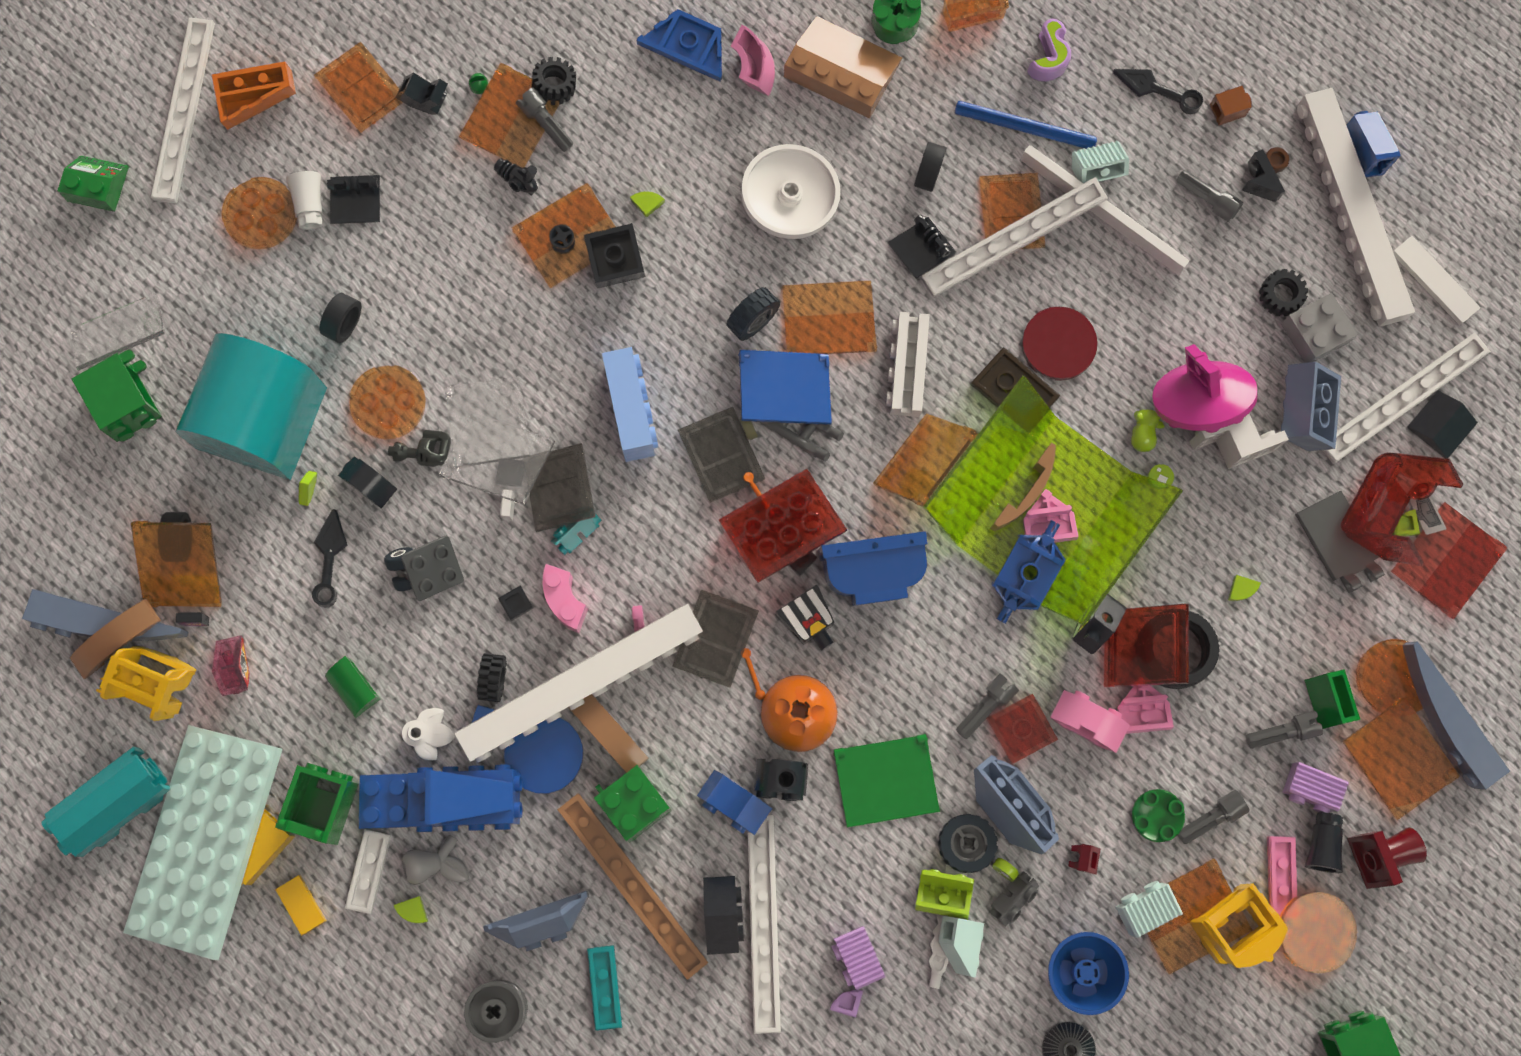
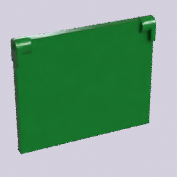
(886, 780)

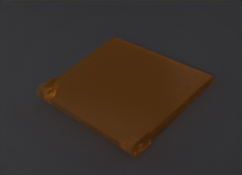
(500, 124)
(577, 210)
(829, 318)
(925, 459)
(176, 564)
(1400, 758)
(1196, 894)

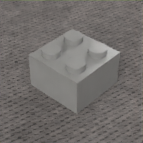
(1319, 328)

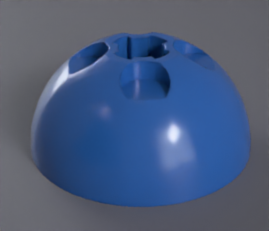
(1099, 984)

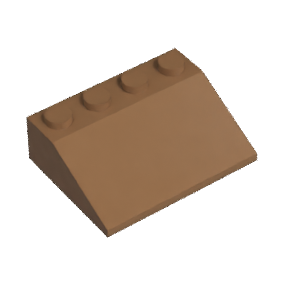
(841, 66)

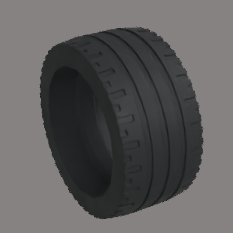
(1209, 651)

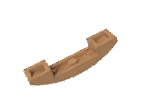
(1044, 467)
(113, 636)
(609, 734)

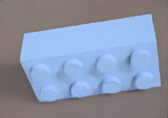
(628, 403)

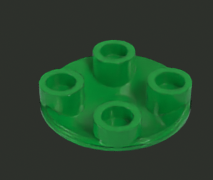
(1158, 815)

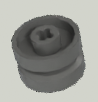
(480, 1015)

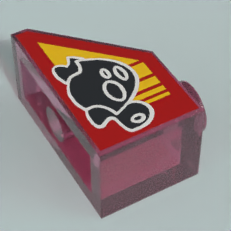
(231, 666)

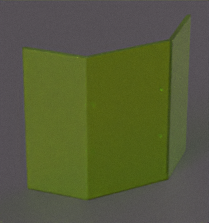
(1110, 503)

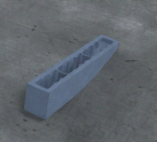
(82, 618)
(1452, 723)

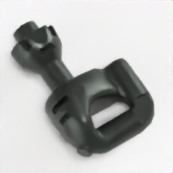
(425, 451)

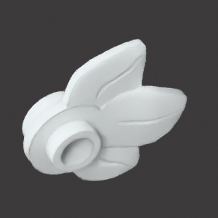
(432, 733)

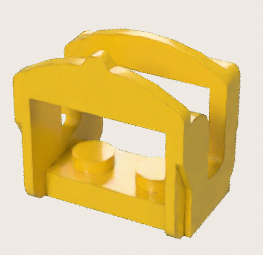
(143, 685)
(1255, 946)

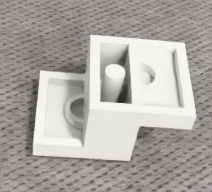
(1240, 442)

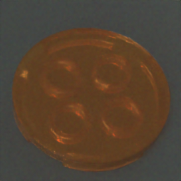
(259, 213)
(387, 402)
(1385, 676)
(1319, 932)

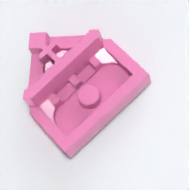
(1048, 509)
(1146, 710)

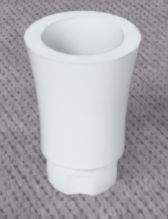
(306, 198)

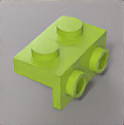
(944, 894)

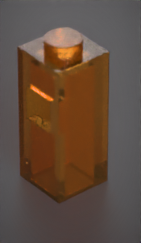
(968, 13)

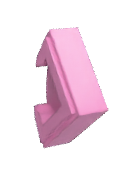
(638, 617)

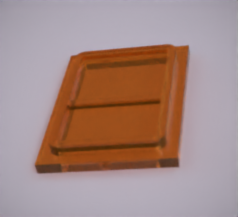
(359, 87)
(1008, 200)

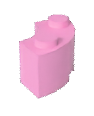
(756, 61)
(560, 598)
(1090, 720)

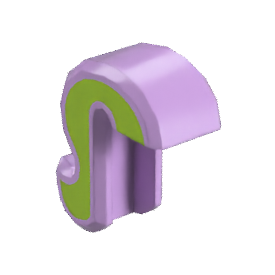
(1056, 50)

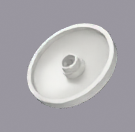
(790, 191)

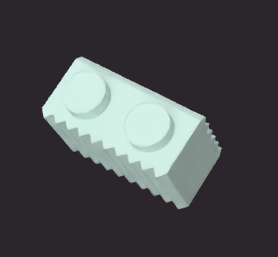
(1102, 162)
(1148, 909)

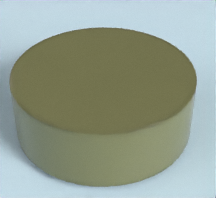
(749, 429)

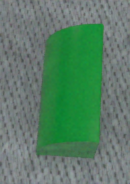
(351, 686)
(1332, 699)

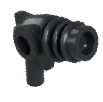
(518, 178)

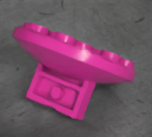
(1204, 394)

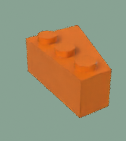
(251, 91)

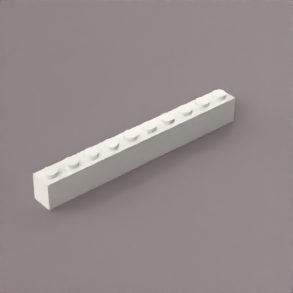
(1355, 208)
(577, 683)

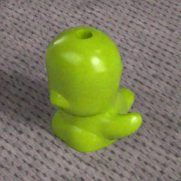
(1144, 433)

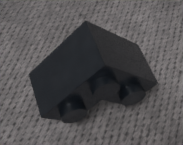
(722, 915)

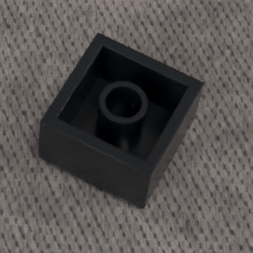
(614, 255)

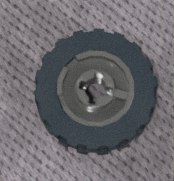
(753, 313)
(983, 843)

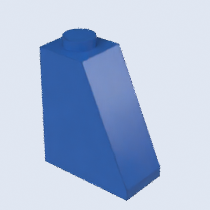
(1372, 143)

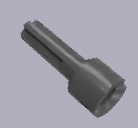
(535, 107)
(1223, 205)
(995, 697)
(1300, 727)
(1228, 808)

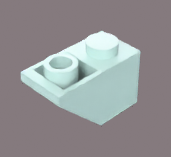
(961, 944)

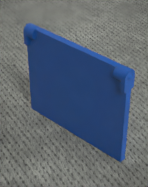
(784, 387)

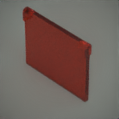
(1453, 562)

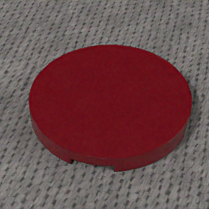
(1059, 343)

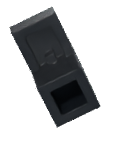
(422, 94)
(367, 481)

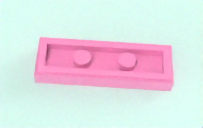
(1281, 871)

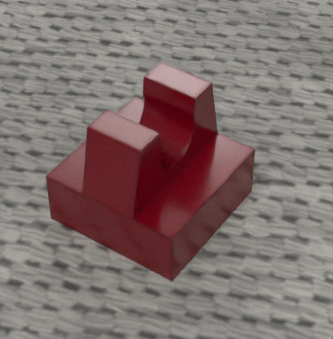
(1088, 858)

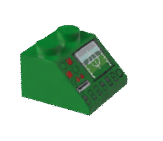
(93, 182)

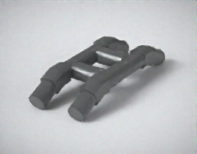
(802, 439)

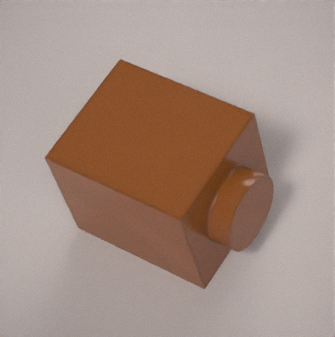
(1231, 105)

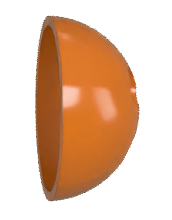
(792, 728)

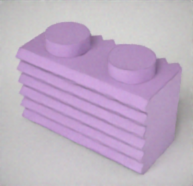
(1315, 788)
(858, 957)

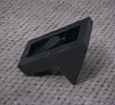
(1266, 182)

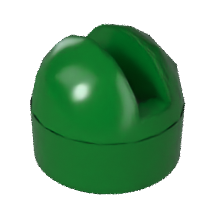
(479, 86)

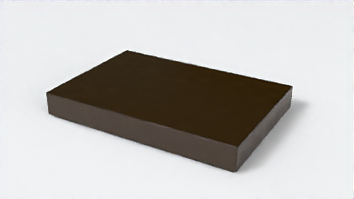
(1003, 374)

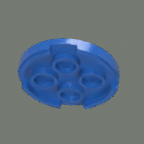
(546, 757)

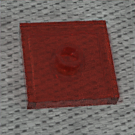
(1022, 729)

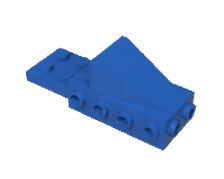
(442, 799)

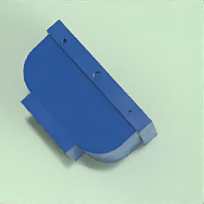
(875, 567)

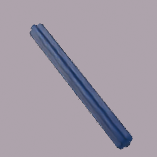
(1025, 125)

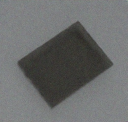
(720, 454)
(562, 490)
(722, 642)

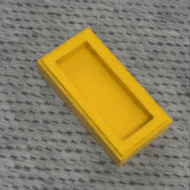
(300, 905)

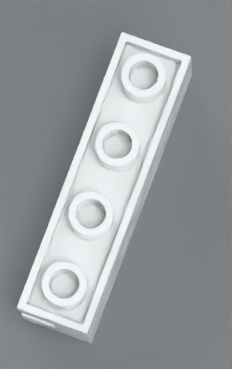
(909, 365)

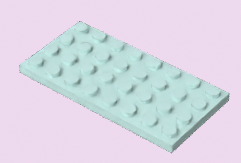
(203, 842)

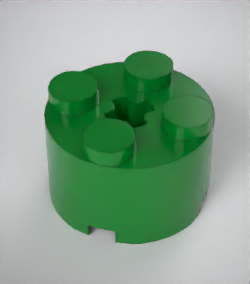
(895, 19)

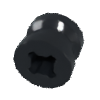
(561, 233)

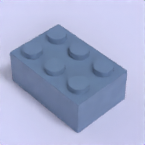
(1311, 406)

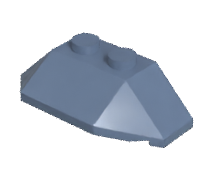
(1014, 805)
(540, 923)

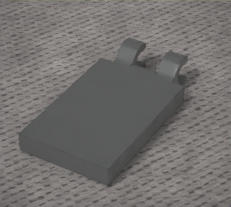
(1337, 552)

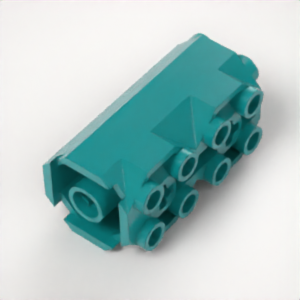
(106, 803)

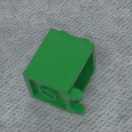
(117, 396)
(632, 804)
(315, 811)
(1359, 1036)

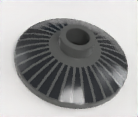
(1067, 1034)

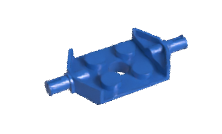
(1010, 583)

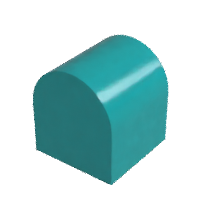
(252, 405)

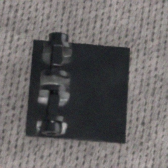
(354, 199)
(922, 247)

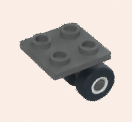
(425, 568)

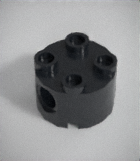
(793, 774)

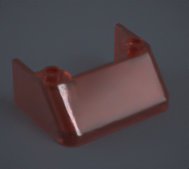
(1384, 497)

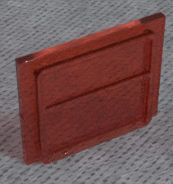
(1149, 647)

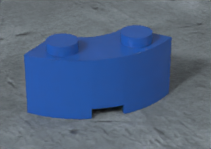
(733, 802)

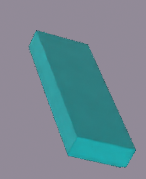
(604, 988)

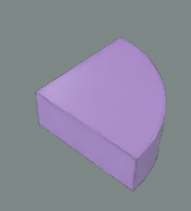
(847, 1003)

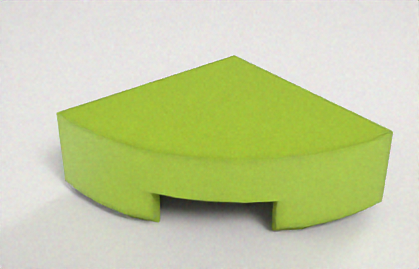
(647, 202)
(307, 487)
(1407, 525)
(1243, 588)
(412, 910)

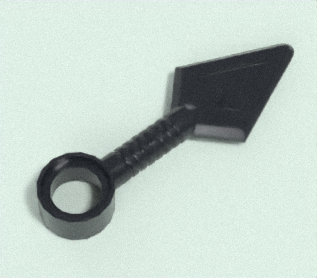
(1143, 83)
(330, 542)

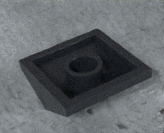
(1443, 423)

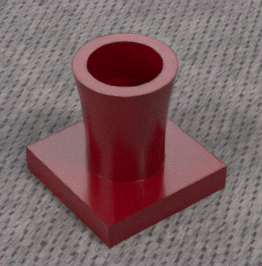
(1381, 857)

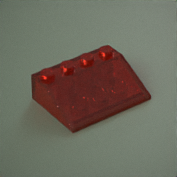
(781, 525)

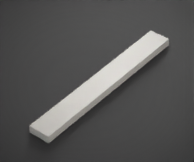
(182, 110)
(1107, 212)
(1014, 237)
(1407, 396)
(764, 929)

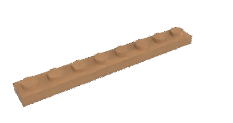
(633, 886)

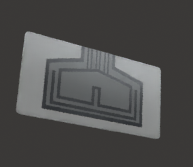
(1428, 515)

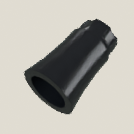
(1326, 844)

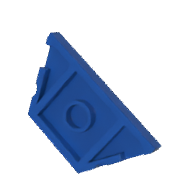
(687, 42)

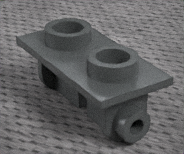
(1009, 907)

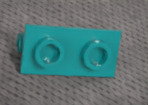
(568, 536)

